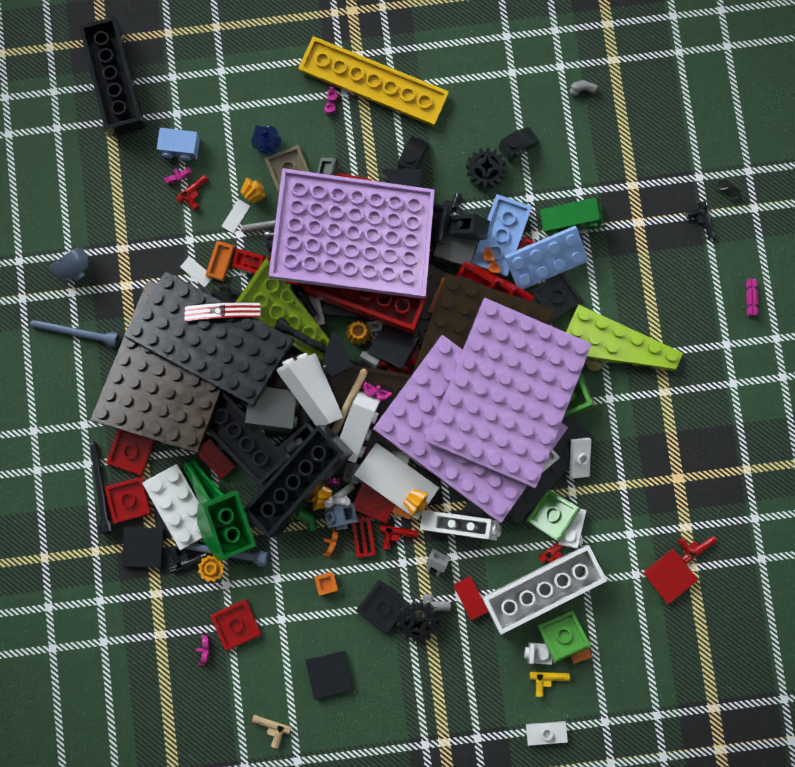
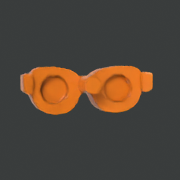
(487, 256)
(332, 542)

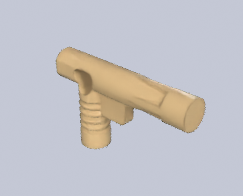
(272, 729)

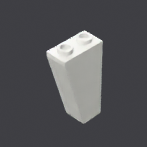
(310, 388)
(460, 525)

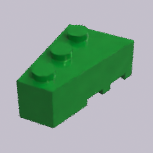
(583, 214)

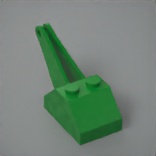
(219, 516)

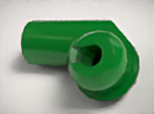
(309, 518)

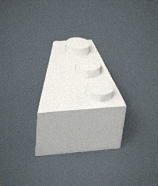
(358, 424)

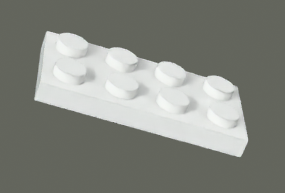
(175, 505)

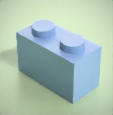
(178, 144)

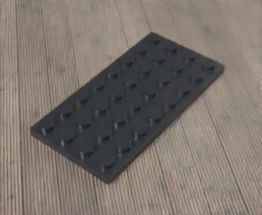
(226, 352)

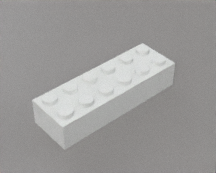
(544, 589)

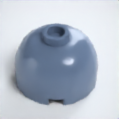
(71, 265)

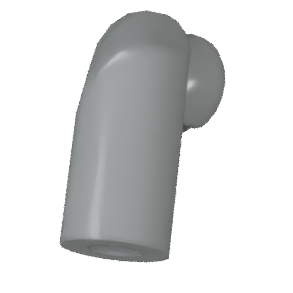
(582, 85)
(440, 605)

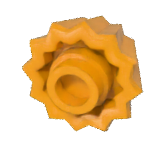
(252, 191)
(358, 332)
(322, 496)
(416, 501)
(210, 569)

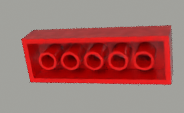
(388, 309)

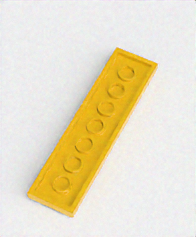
(373, 81)

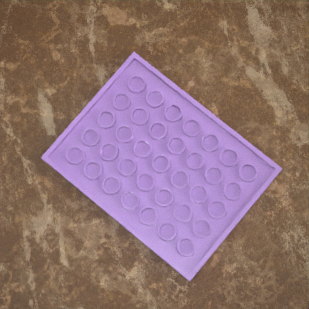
(352, 234)
(508, 393)
(411, 418)

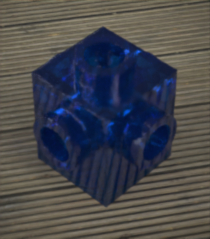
(266, 139)

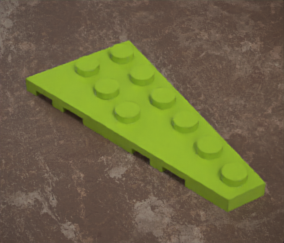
(279, 300)
(620, 344)

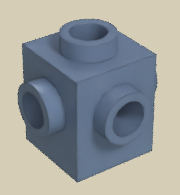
(340, 516)

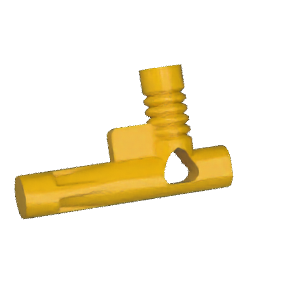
(546, 680)

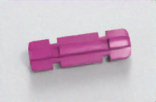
(752, 297)

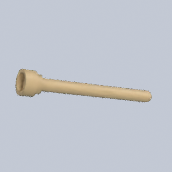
(352, 395)

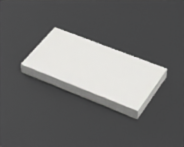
(392, 477)

